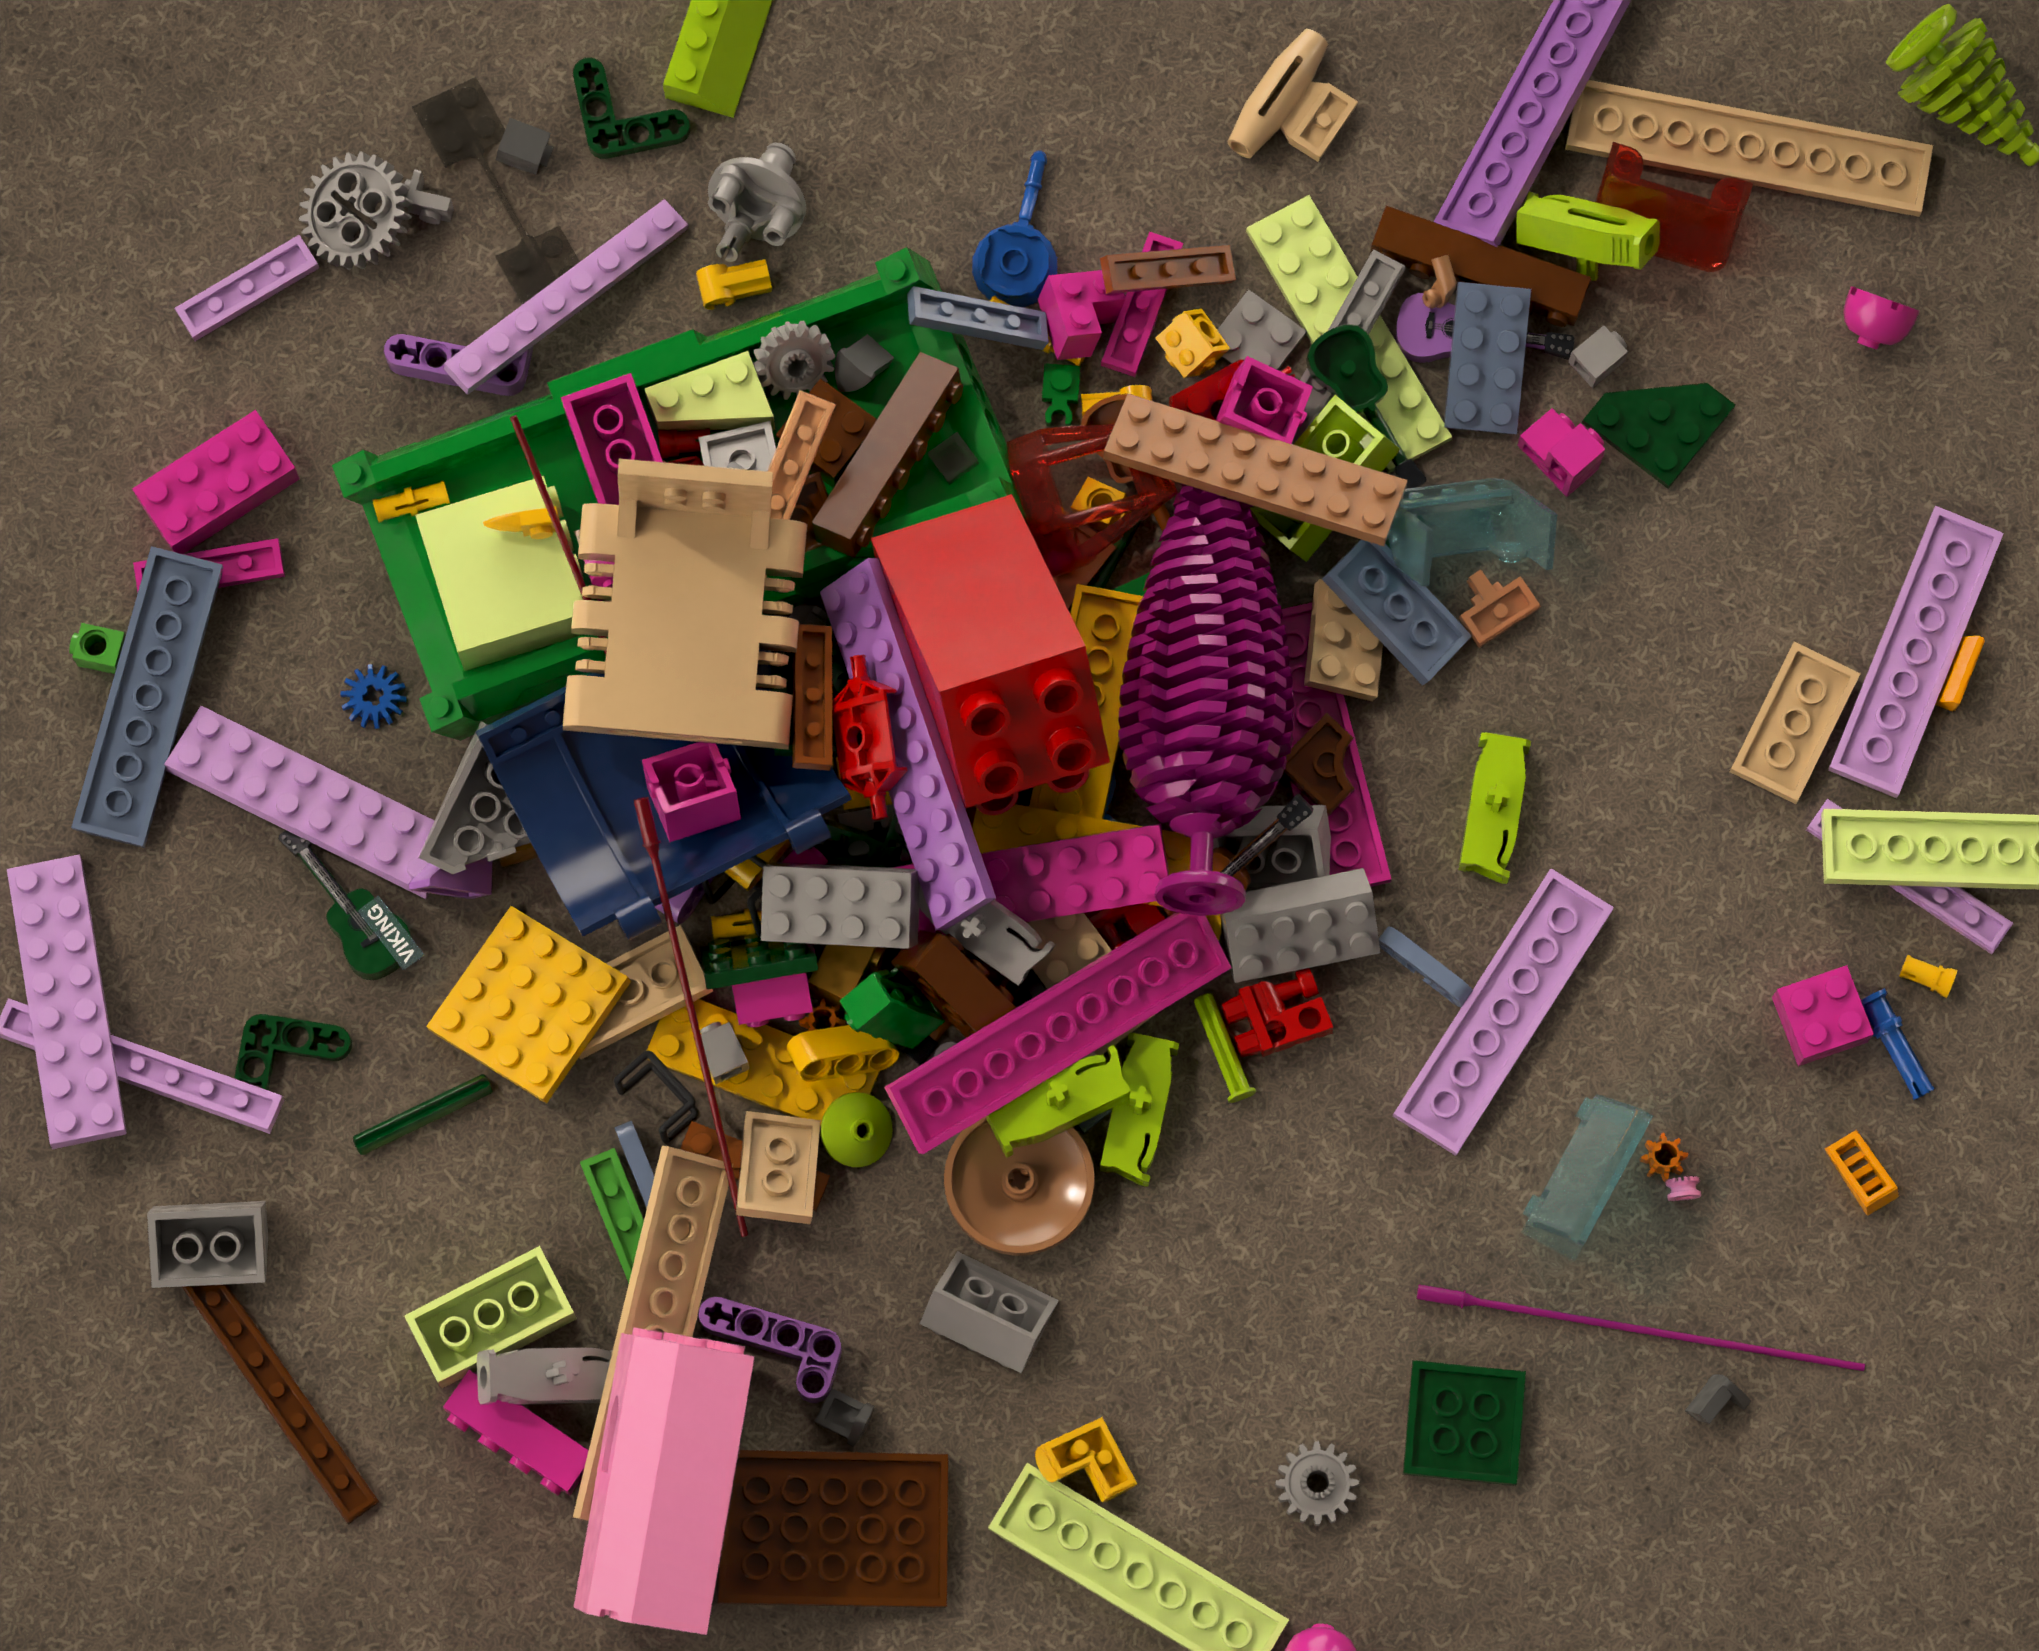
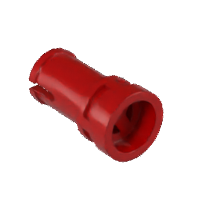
(674, 442)

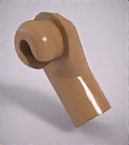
(1444, 285)

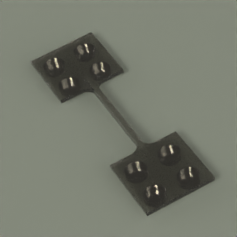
(464, 126)

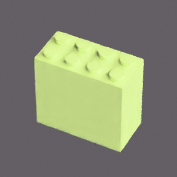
(497, 585)

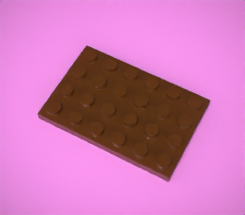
(836, 1530)

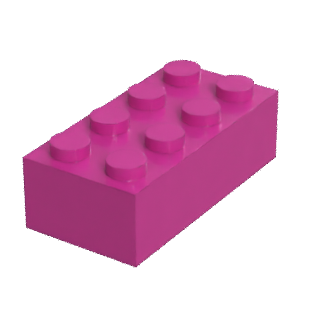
(609, 427)
(216, 483)

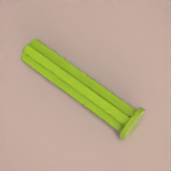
(1223, 1048)

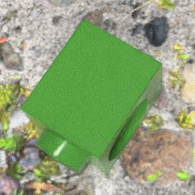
(91, 634)

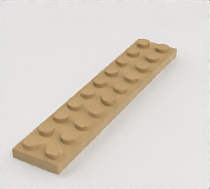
(1752, 147)
(667, 1269)

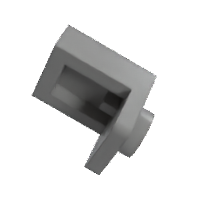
(428, 206)

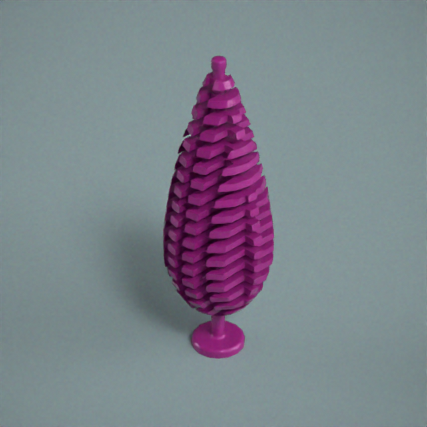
(1203, 690)

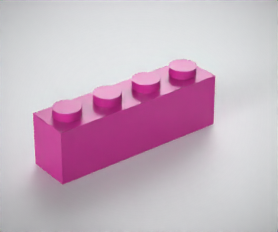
(521, 1434)

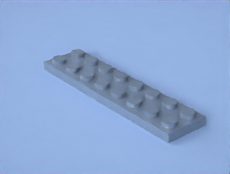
(147, 697)

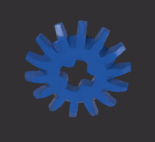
(366, 709)

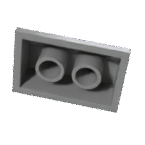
(1292, 856)
(208, 1244)
(988, 1312)

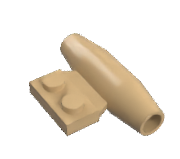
(1290, 101)

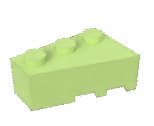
(711, 397)

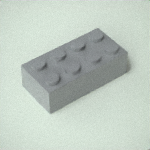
(840, 905)
(1301, 926)

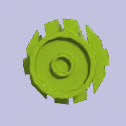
(1963, 76)

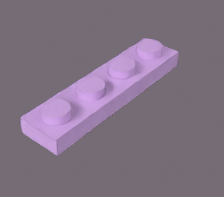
(247, 288)

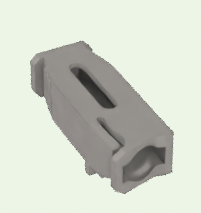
(998, 939)
(542, 1375)

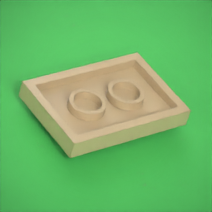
(1341, 649)
(778, 1167)

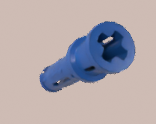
(1887, 1027)

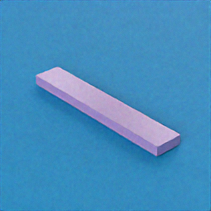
(1947, 904)

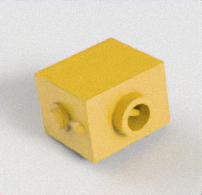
(1192, 343)

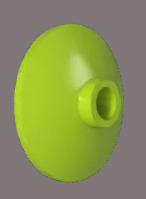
(841, 1124)

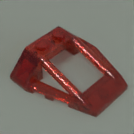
(1042, 505)

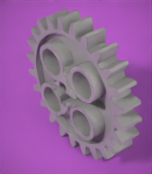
(336, 237)

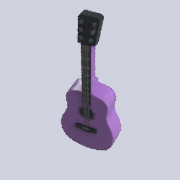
(1427, 333)

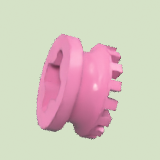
(1683, 1189)

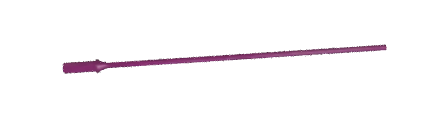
(1464, 1299)

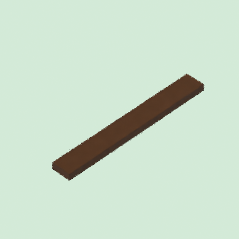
(283, 1399)

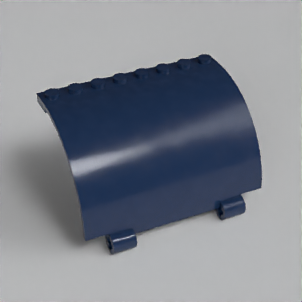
(582, 818)

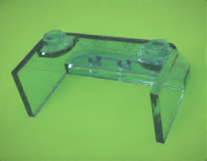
(1470, 519)
(1585, 1174)

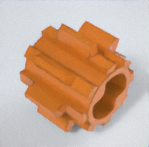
(834, 1021)
(1674, 1163)

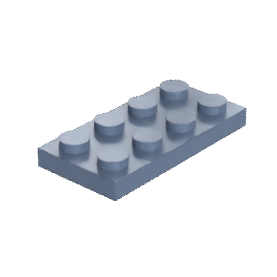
(1487, 358)
(1397, 609)

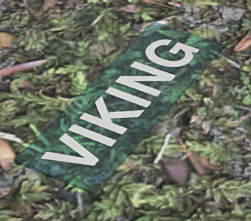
(391, 932)

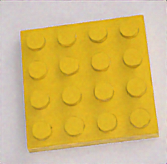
(528, 1004)

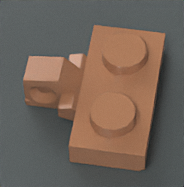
(1496, 607)

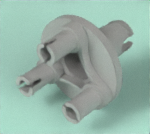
(756, 199)

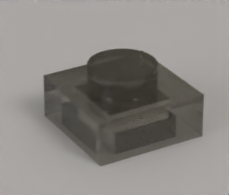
(953, 458)

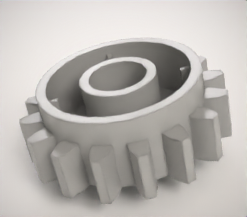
(793, 358)
(1306, 1501)

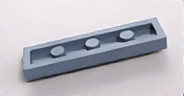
(977, 318)

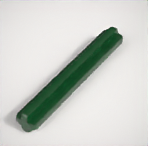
(422, 1114)

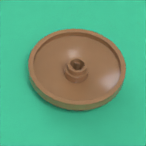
(1020, 1200)

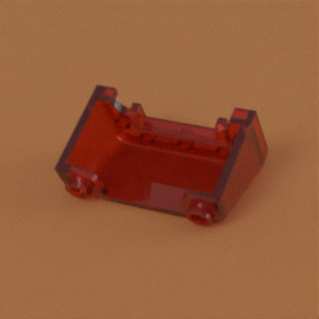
(1692, 227)

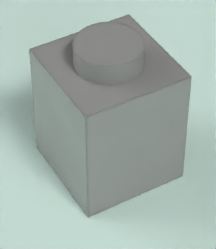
(1599, 356)
(723, 1052)

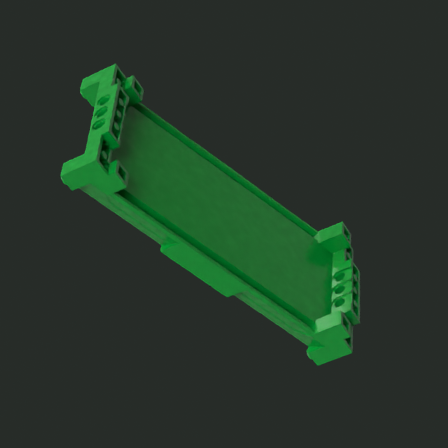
(490, 458)

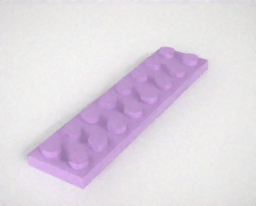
(1915, 652)
(302, 797)
(66, 1002)
(1503, 1012)

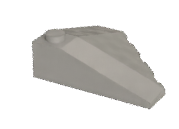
(474, 817)

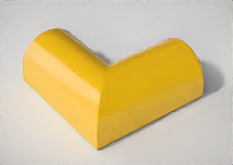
(1090, 1449)

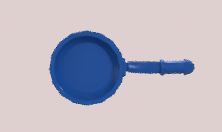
(1016, 257)

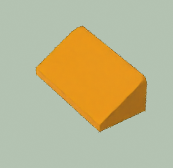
(1960, 672)

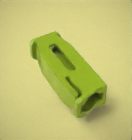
(1587, 231)
(1494, 805)
(1060, 1102)
(1141, 1117)

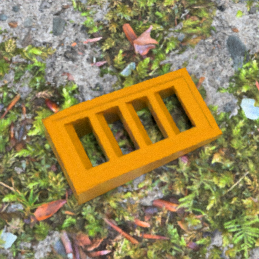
(1879, 1198)

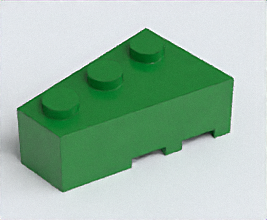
(891, 1009)

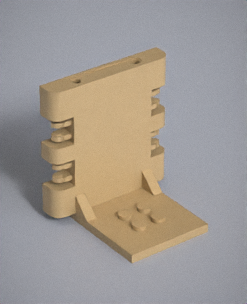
(686, 608)

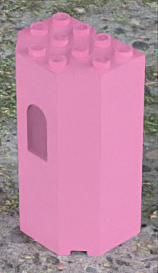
(664, 1480)

